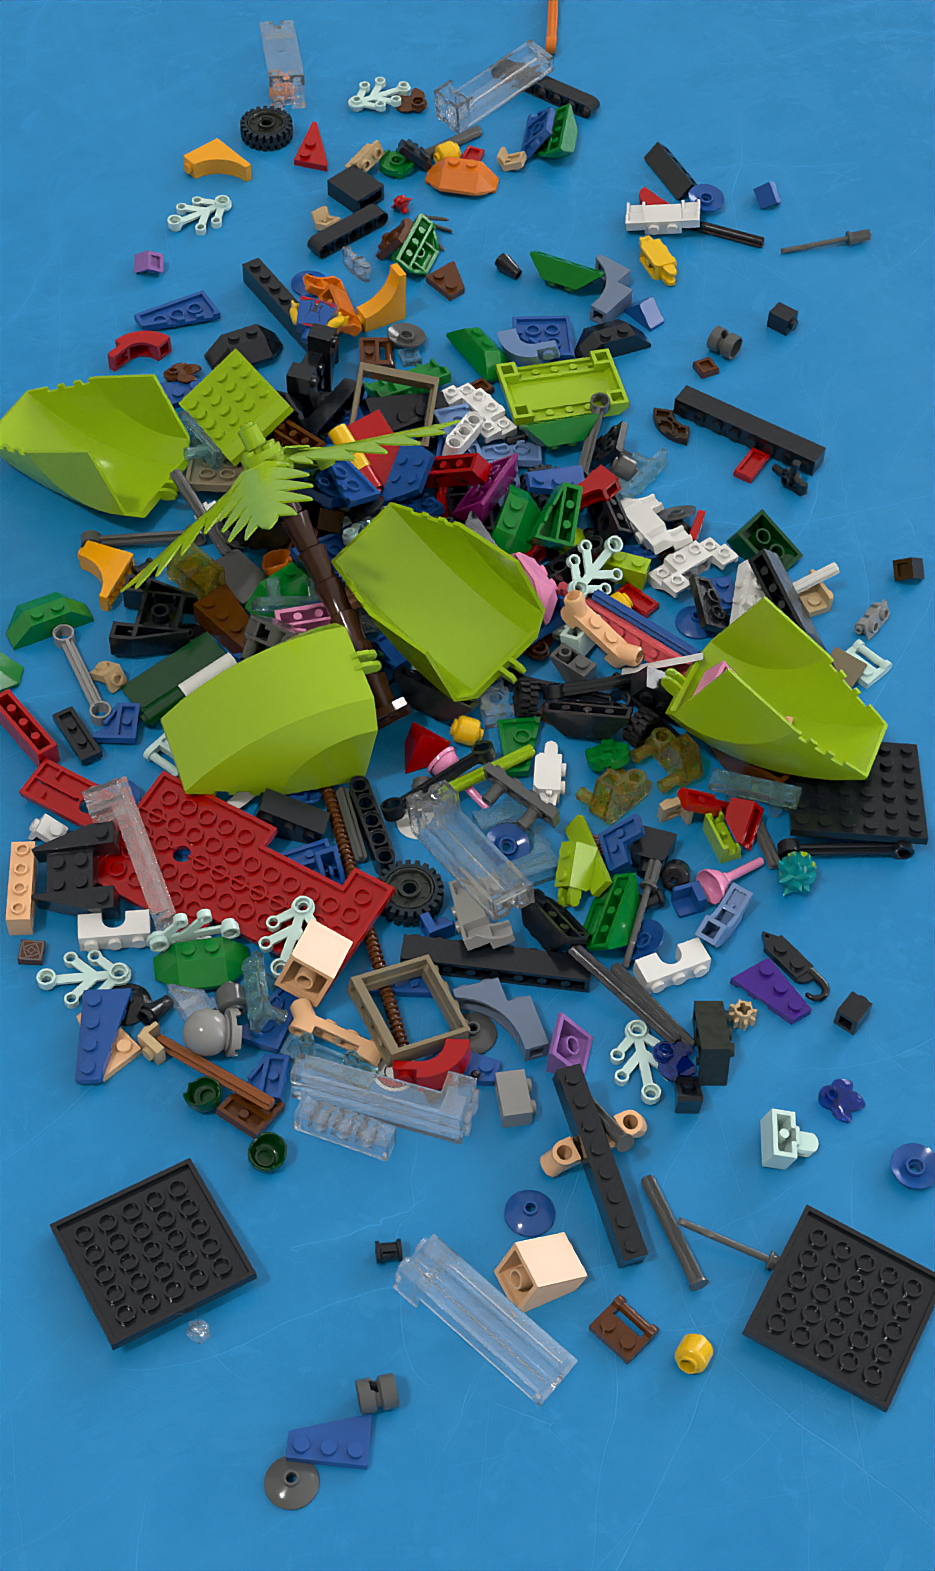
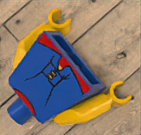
(315, 311)

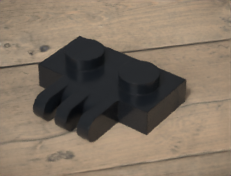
(415, 154)

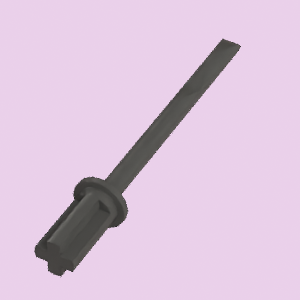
(849, 238)
(649, 885)
(771, 1260)

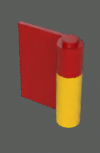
(373, 466)

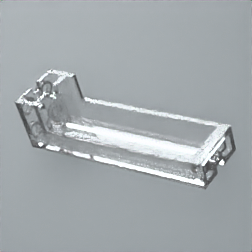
(283, 64)
(492, 87)
(116, 803)
(466, 851)
(389, 1100)
(484, 1318)

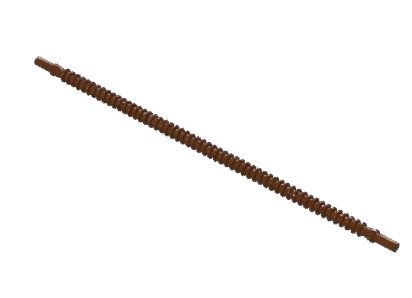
(371, 939)

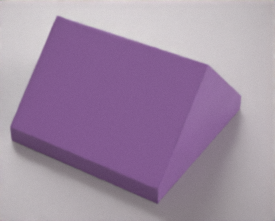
(569, 1045)

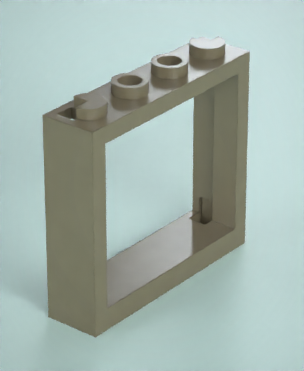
(399, 377)
(399, 972)

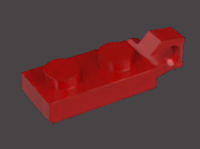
(701, 802)

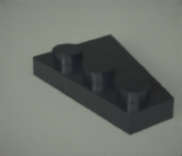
(707, 605)

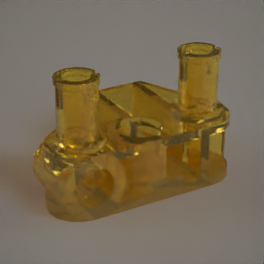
(676, 755)
(615, 793)

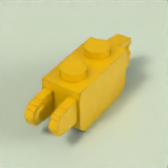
(657, 260)

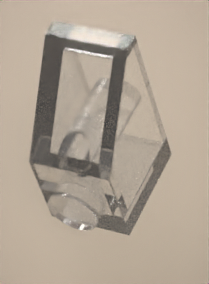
(189, 1000)

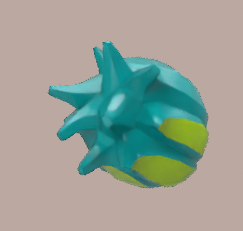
(796, 872)

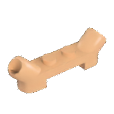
(579, 614)
(328, 1030)
(565, 1155)

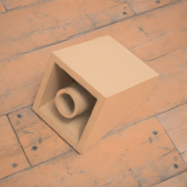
(313, 962)
(540, 1271)

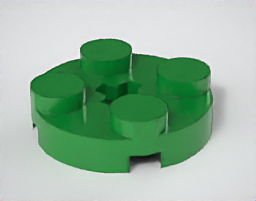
(389, 164)
(607, 754)

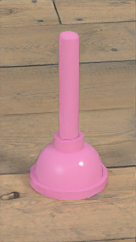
(444, 760)
(716, 883)

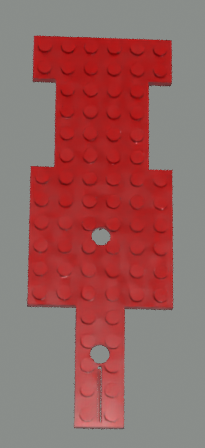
(228, 862)

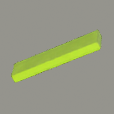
(579, 831)

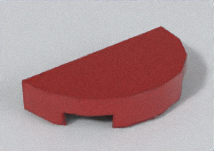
(650, 198)

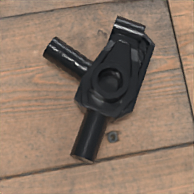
(791, 478)

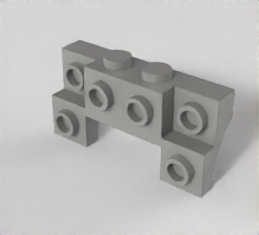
(475, 922)

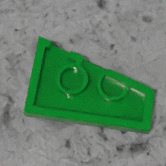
(514, 735)

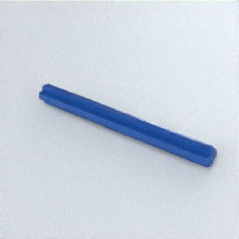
(643, 623)

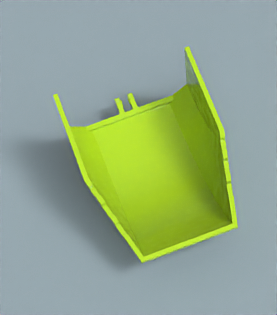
(99, 442)
(443, 598)
(777, 677)
(279, 719)

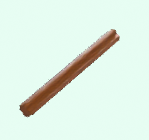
(210, 1069)

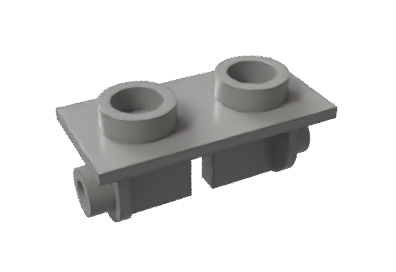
(873, 619)

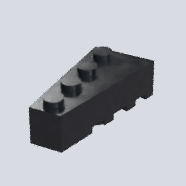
(402, 410)

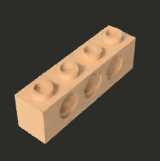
(21, 886)

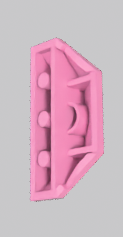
(543, 586)

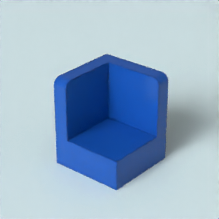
(767, 195)
(688, 899)
(436, 928)

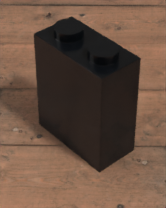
(355, 189)

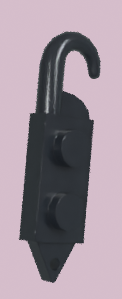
(794, 964)

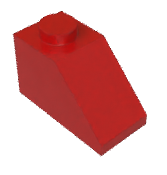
(743, 820)

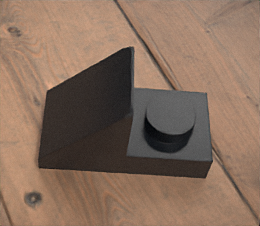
(687, 1095)

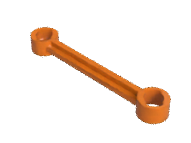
(551, 36)

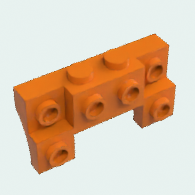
(333, 291)

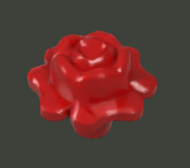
(401, 203)

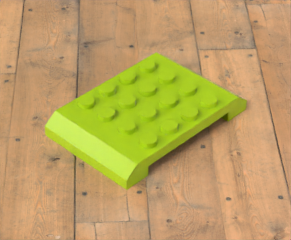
(561, 387)
(232, 397)

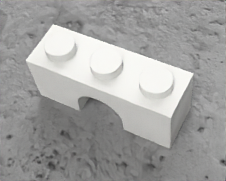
(97, 936)
(657, 975)

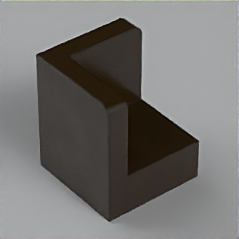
(331, 519)
(908, 569)

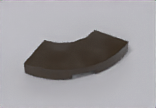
(669, 426)

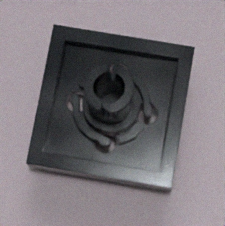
(610, 445)

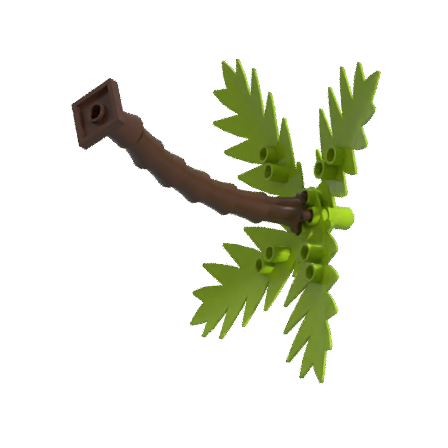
(266, 493)

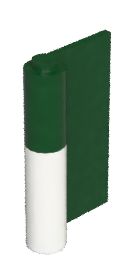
(176, 677)

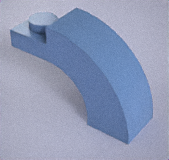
(524, 353)
(723, 921)

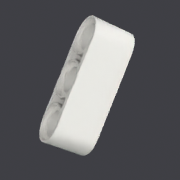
(463, 434)

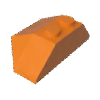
(462, 177)

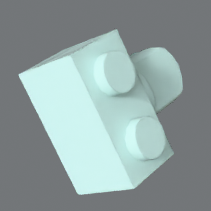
(574, 638)
(783, 1141)

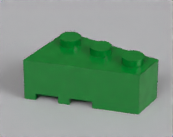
(558, 519)

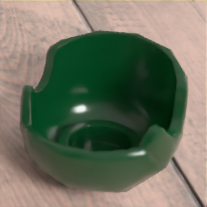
(203, 1094)
(267, 1152)

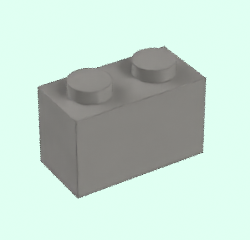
(513, 1098)

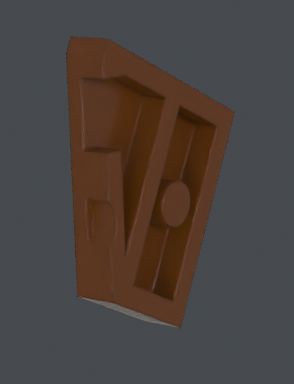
(447, 281)
(246, 1115)

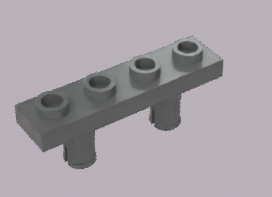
(514, 787)

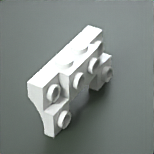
(663, 218)
(495, 423)
(649, 527)
(689, 560)
(746, 591)

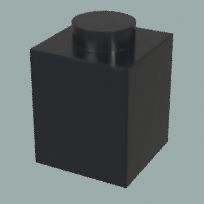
(782, 318)
(853, 1013)

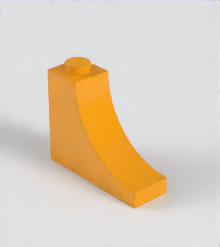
(216, 159)
(388, 304)
(110, 568)

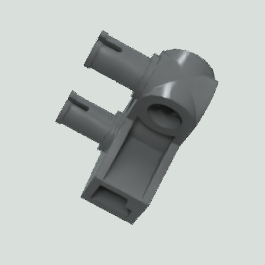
(265, 631)

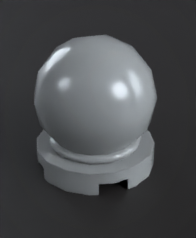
(210, 1032)

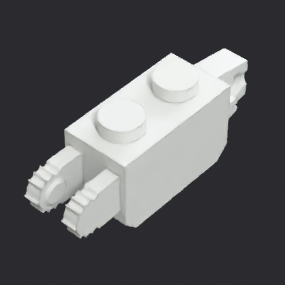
(548, 774)

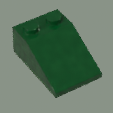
(763, 533)

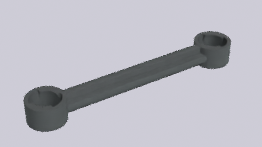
(591, 438)
(138, 538)

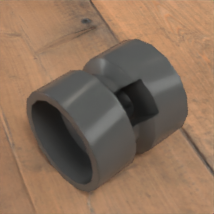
(725, 343)
(377, 1393)

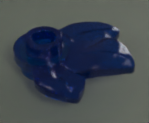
(675, 1061)
(842, 1099)

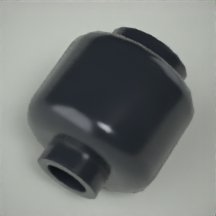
(675, 873)

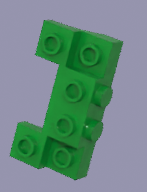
(381, 388)

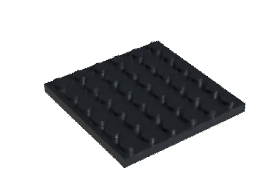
(879, 809)
(152, 1253)
(844, 1308)

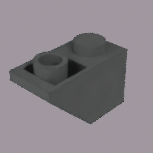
(572, 664)

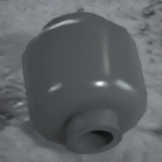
(624, 467)
(231, 996)

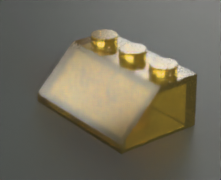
(195, 571)

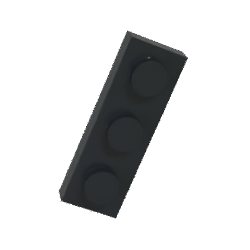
(77, 735)

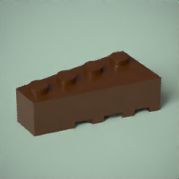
(224, 619)

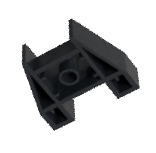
(316, 368)
(157, 620)
(73, 872)

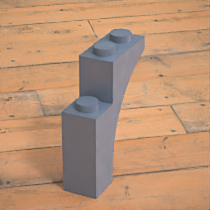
(615, 294)
(515, 1016)

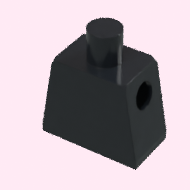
(654, 845)

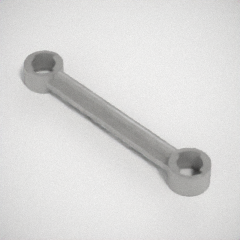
(81, 673)

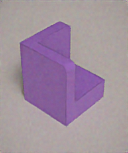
(148, 261)

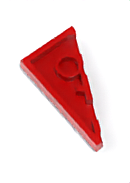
(311, 151)

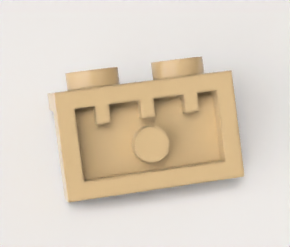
(367, 156)
(816, 599)

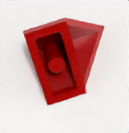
(422, 747)

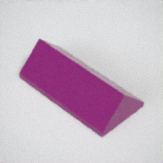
(484, 497)

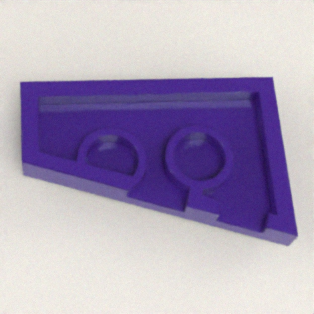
(773, 989)

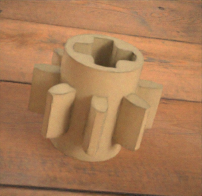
(742, 1014)

